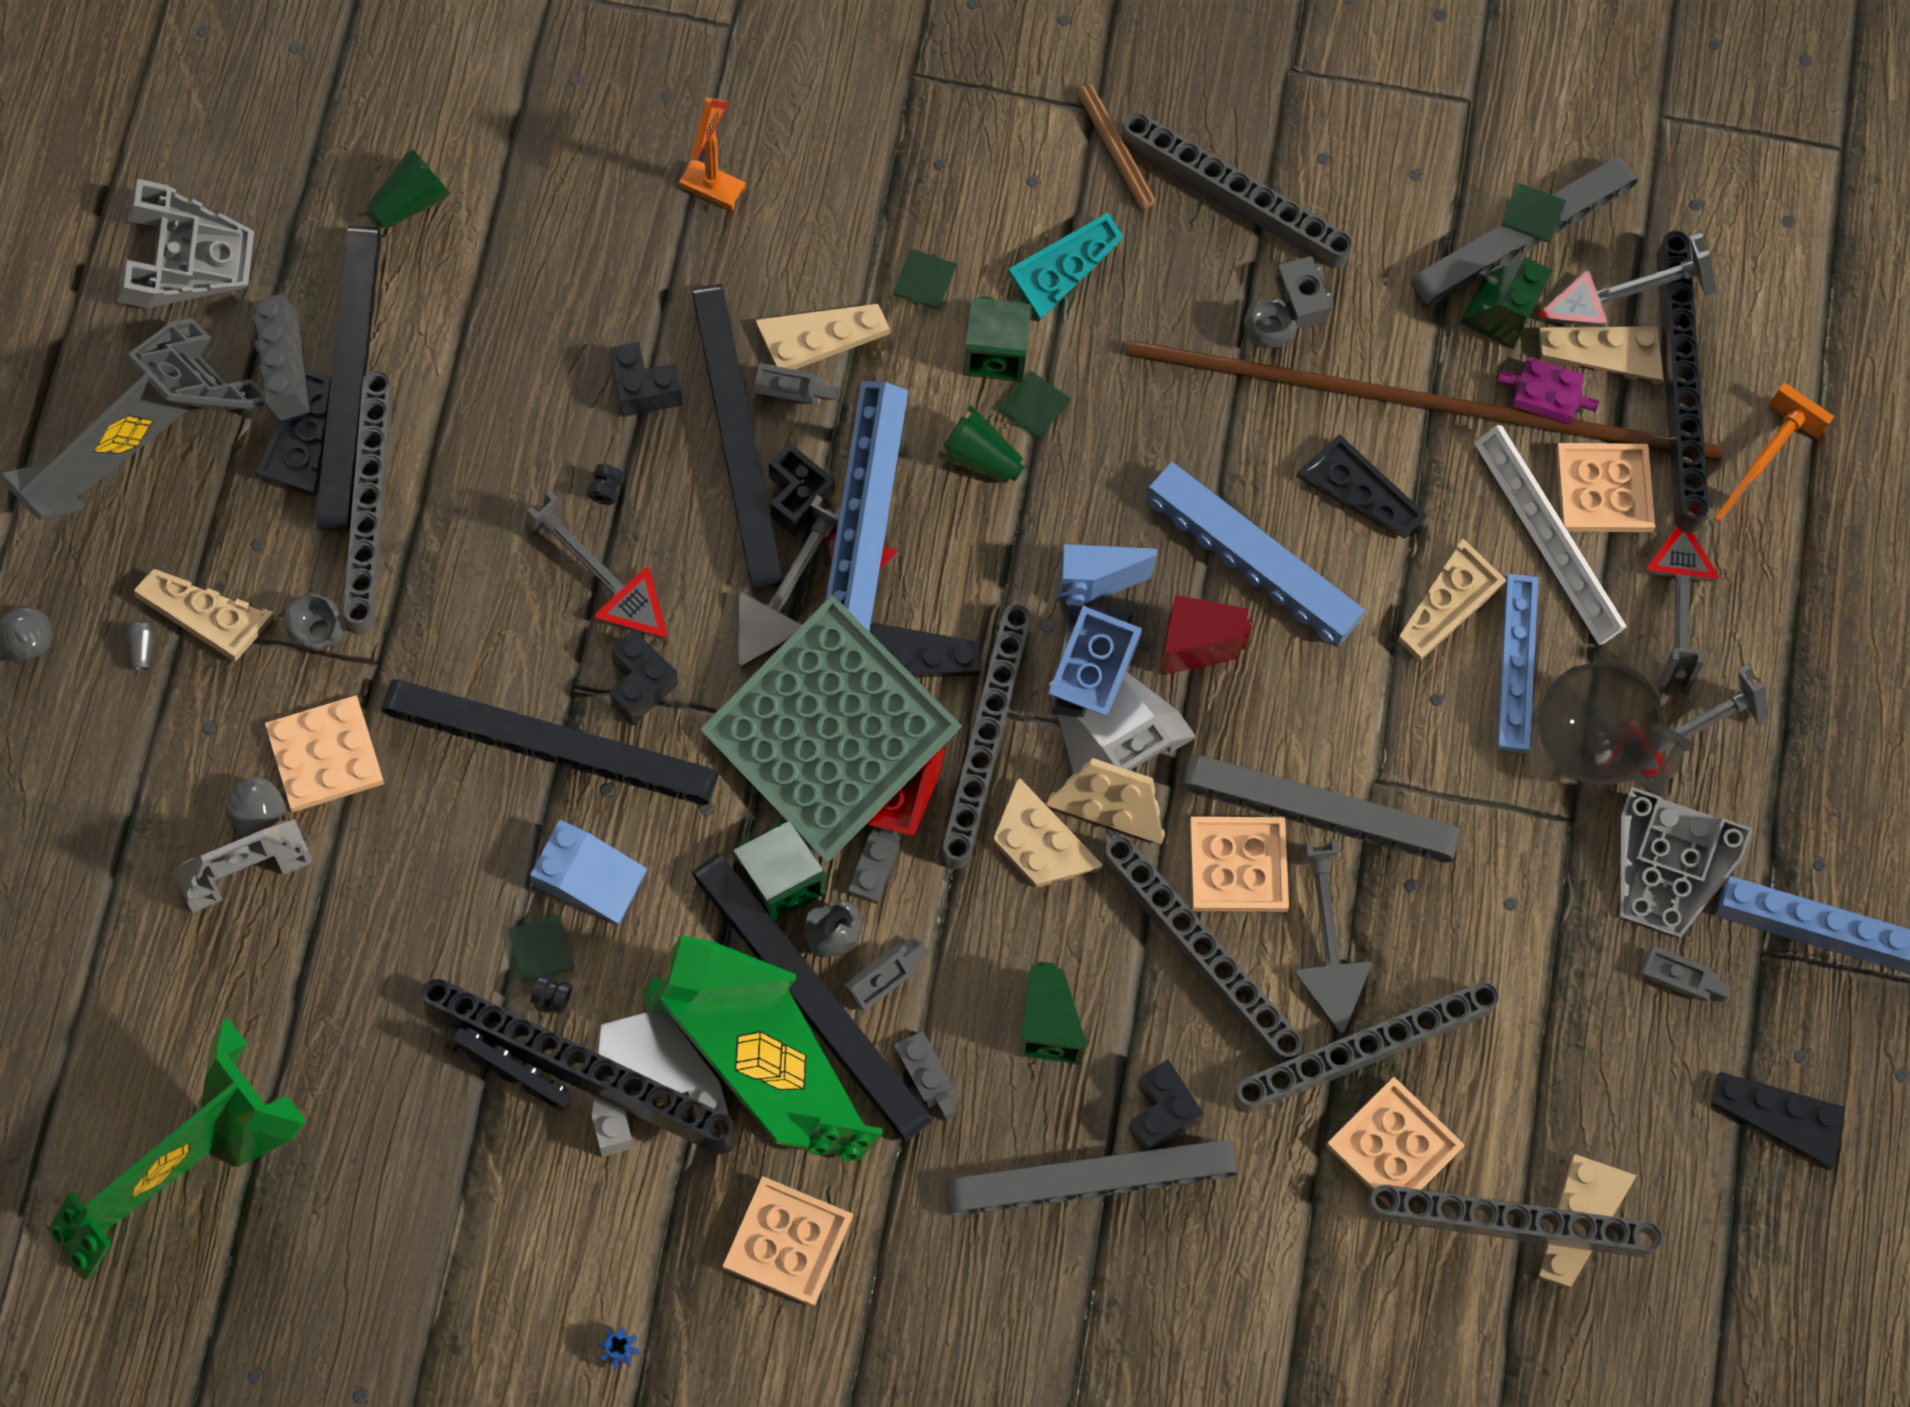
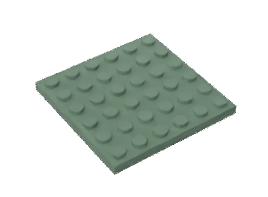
(830, 728)

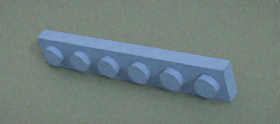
(1517, 664)

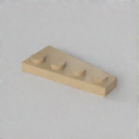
(812, 336)
(1611, 349)
(1454, 596)
(214, 619)
(1587, 1189)

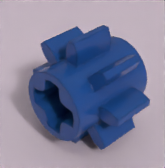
(615, 1357)

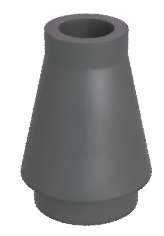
(140, 644)

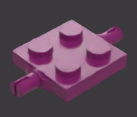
(1548, 390)

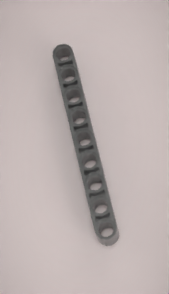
(1240, 202)
(1505, 244)
(370, 514)
(986, 749)
(1321, 808)
(1203, 964)
(1377, 1036)
(1091, 1178)
(1528, 1214)

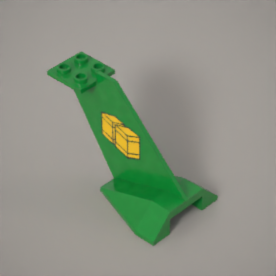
(760, 1046)
(228, 1117)

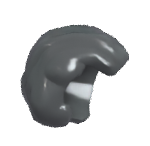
(1269, 323)
(313, 622)
(25, 634)
(254, 806)
(832, 929)

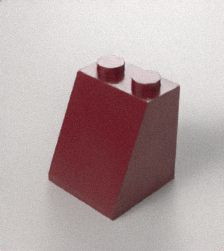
(1203, 634)

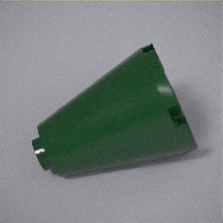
(406, 192)
(982, 449)

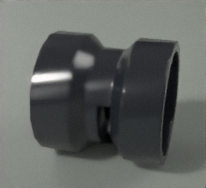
(605, 484)
(548, 992)

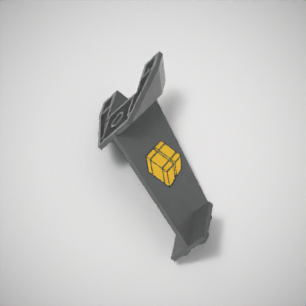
(170, 385)

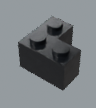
(641, 388)
(800, 483)
(646, 680)
(1171, 1109)

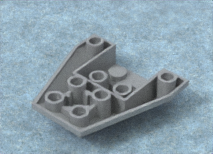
(1133, 732)
(1673, 860)

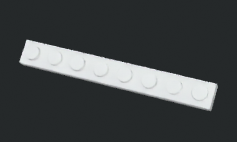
(1550, 535)

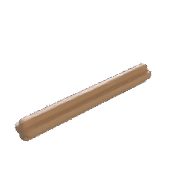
(1116, 146)

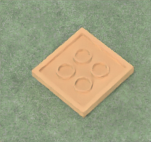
(1605, 487)
(324, 753)
(1239, 864)
(1395, 1141)
(788, 1241)

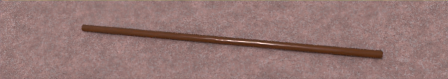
(1404, 396)

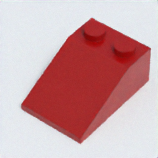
(907, 806)

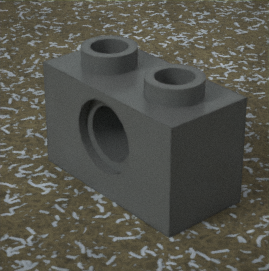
(1303, 308)

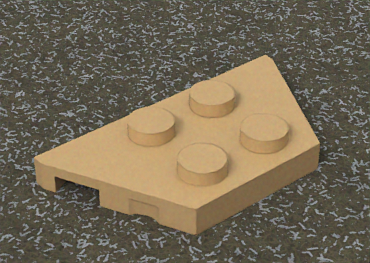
(1112, 799)
(1040, 841)

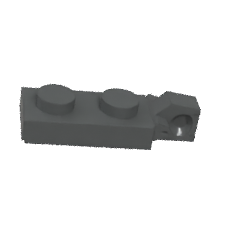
(791, 384)
(875, 865)
(885, 973)
(1683, 975)
(927, 1073)

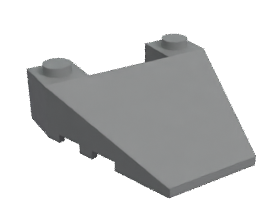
(193, 250)
(199, 874)
(657, 1050)

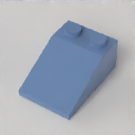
(1099, 571)
(1095, 661)
(587, 873)

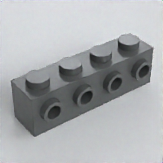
(280, 357)

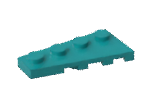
(1059, 267)

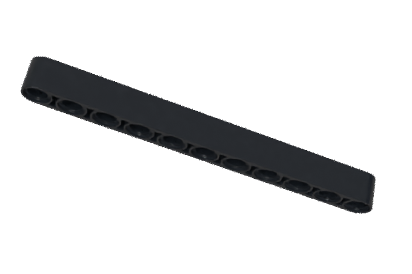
(348, 372)
(1680, 391)
(737, 437)
(550, 742)
(813, 998)
(586, 1077)

